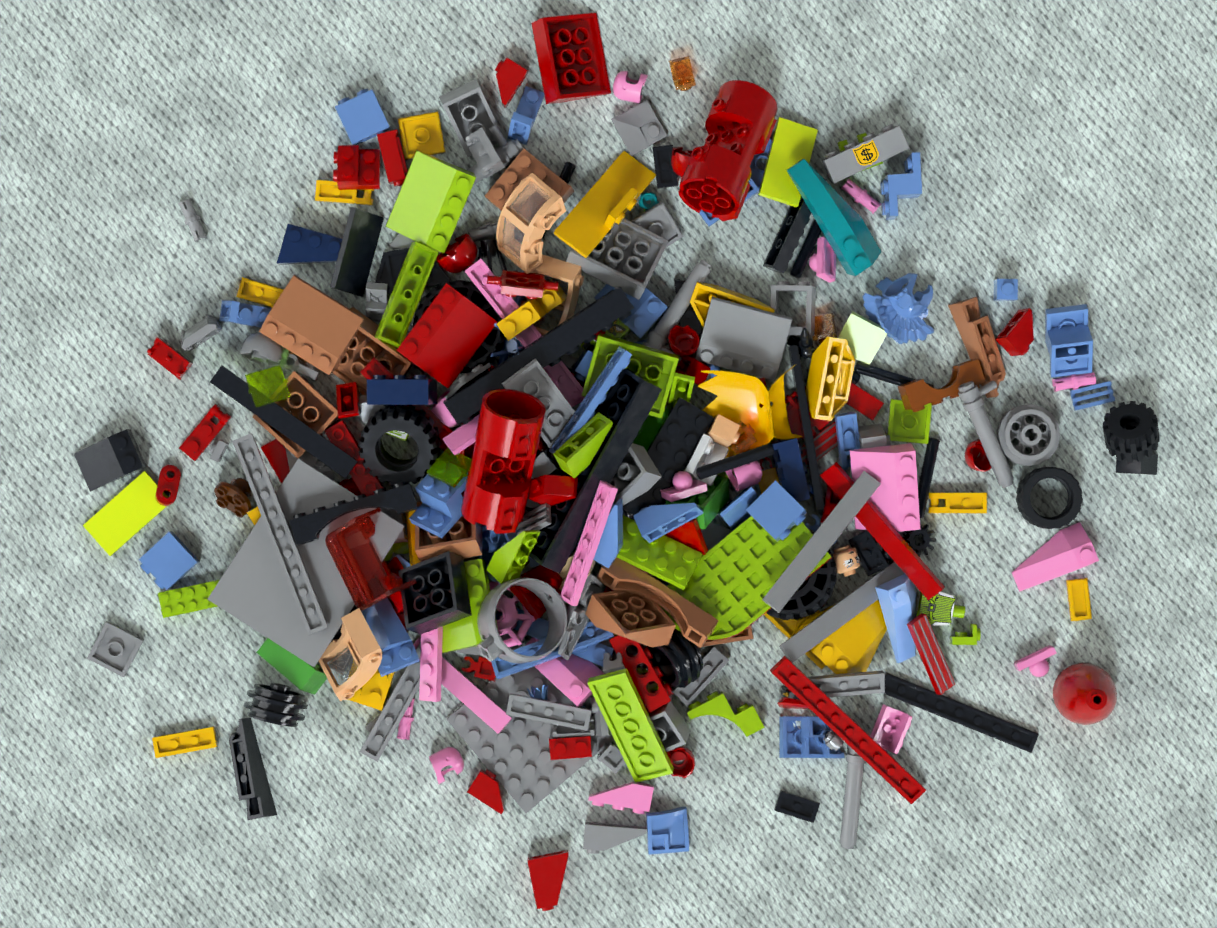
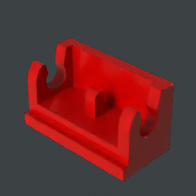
(169, 358)

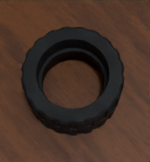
(1074, 497)

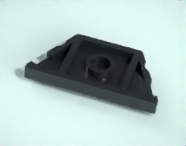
(391, 266)

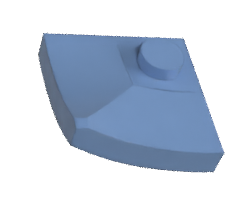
(667, 831)

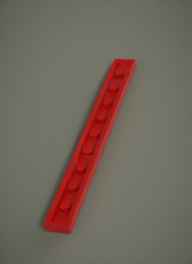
(847, 729)

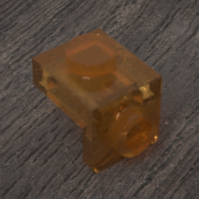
(682, 73)
(824, 327)
(745, 440)

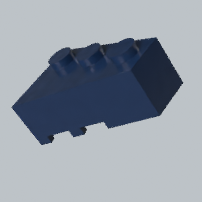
(308, 247)
(401, 390)
(791, 469)

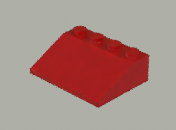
(570, 57)
(447, 336)

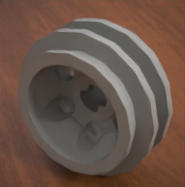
(1018, 415)

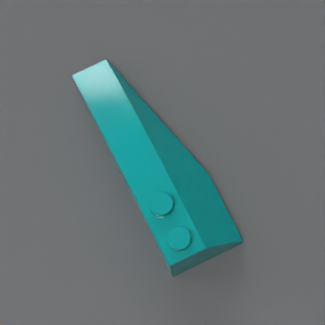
(836, 219)

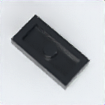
(662, 161)
(797, 806)

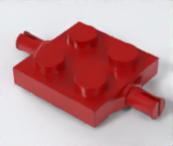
(522, 284)

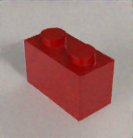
(570, 747)

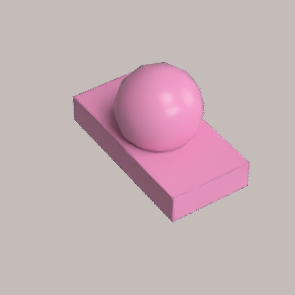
(824, 261)
(683, 487)
(1036, 661)

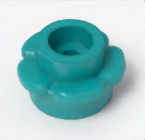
(648, 196)

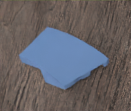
(806, 741)

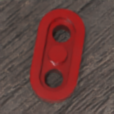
(167, 484)

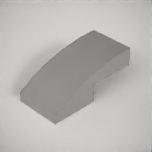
(376, 300)

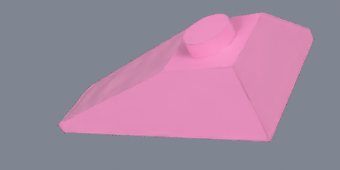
(1062, 554)
(570, 675)

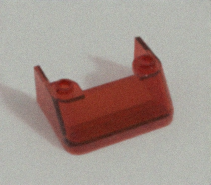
(360, 564)

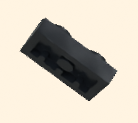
(870, 553)

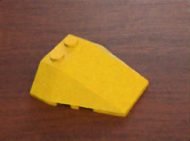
(854, 643)

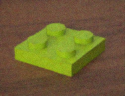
(908, 425)

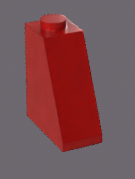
(547, 877)

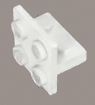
(706, 453)

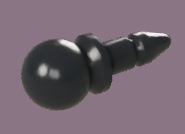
(805, 344)

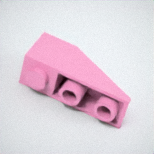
(630, 795)

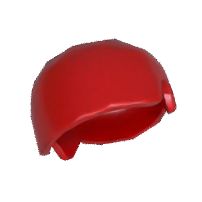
(683, 340)
(976, 463)
(687, 766)

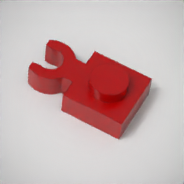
(482, 668)

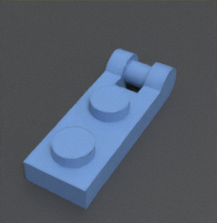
(847, 436)

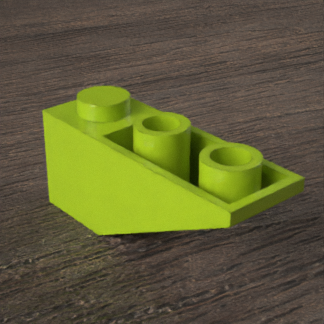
(511, 558)

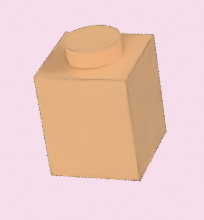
(723, 431)

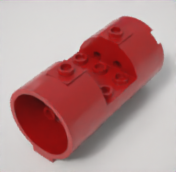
(737, 130)
(503, 459)

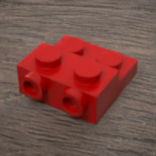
(356, 168)

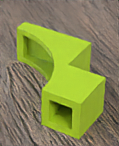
(717, 705)

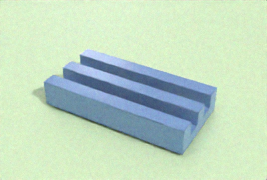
(1109, 391)

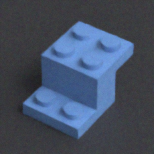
(901, 186)
(1068, 340)
(439, 505)

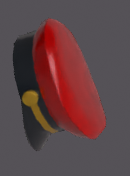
(790, 700)

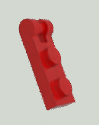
(204, 433)

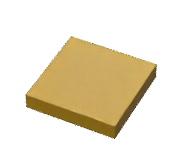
(421, 134)

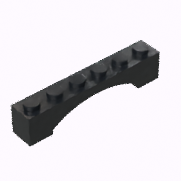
(307, 527)

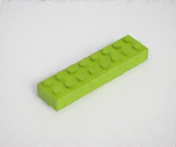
(406, 294)
(186, 599)

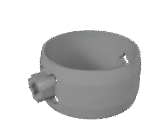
(492, 644)

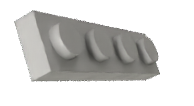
(851, 683)
(548, 712)

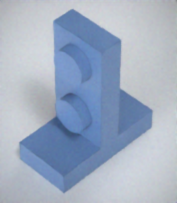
(525, 115)
(243, 313)

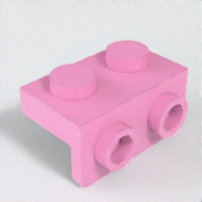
(891, 728)

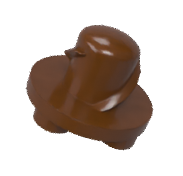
(234, 496)

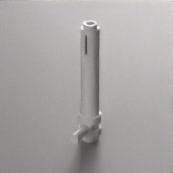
(507, 152)
(658, 337)
(974, 406)
(852, 799)

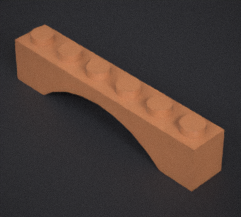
(693, 622)

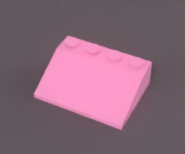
(898, 492)

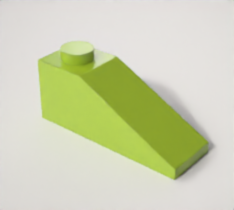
(681, 387)
(583, 445)

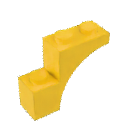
(530, 312)

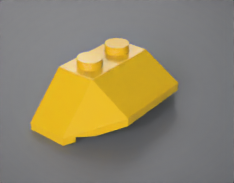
(704, 292)
(829, 378)

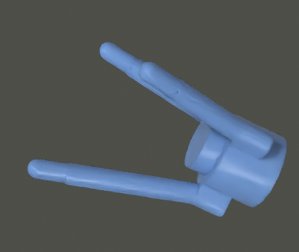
(512, 346)

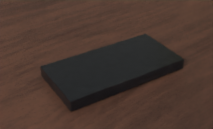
(356, 252)

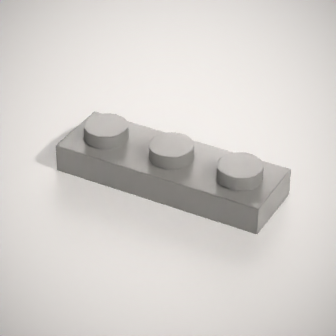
(712, 664)

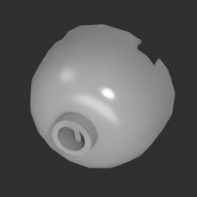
(260, 349)

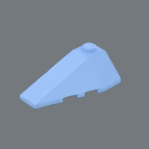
(899, 608)

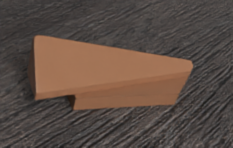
(979, 340)

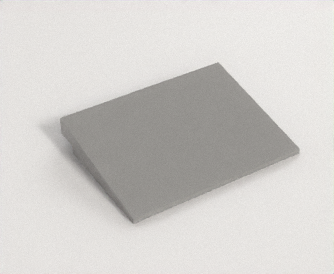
(256, 585)

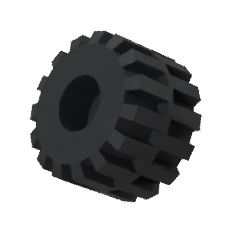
(1131, 431)

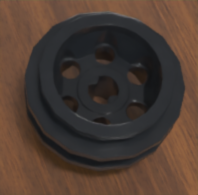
(678, 661)
(276, 704)

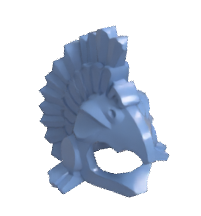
(899, 310)

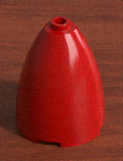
(1084, 693)

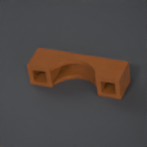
(919, 393)

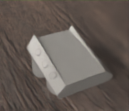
(200, 333)

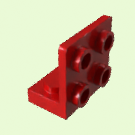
(528, 598)

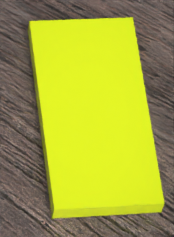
(789, 145)
(125, 514)

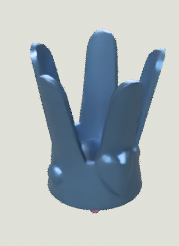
(537, 694)

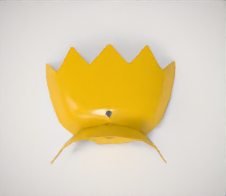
(740, 399)

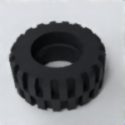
(408, 421)

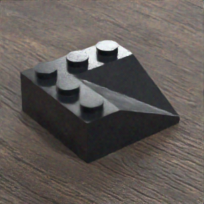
(438, 595)

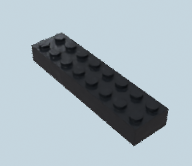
(788, 237)

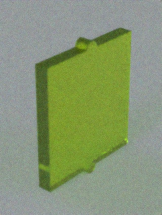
(267, 386)
(450, 468)

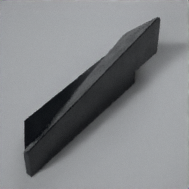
(250, 772)

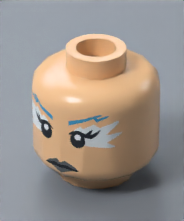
(846, 560)

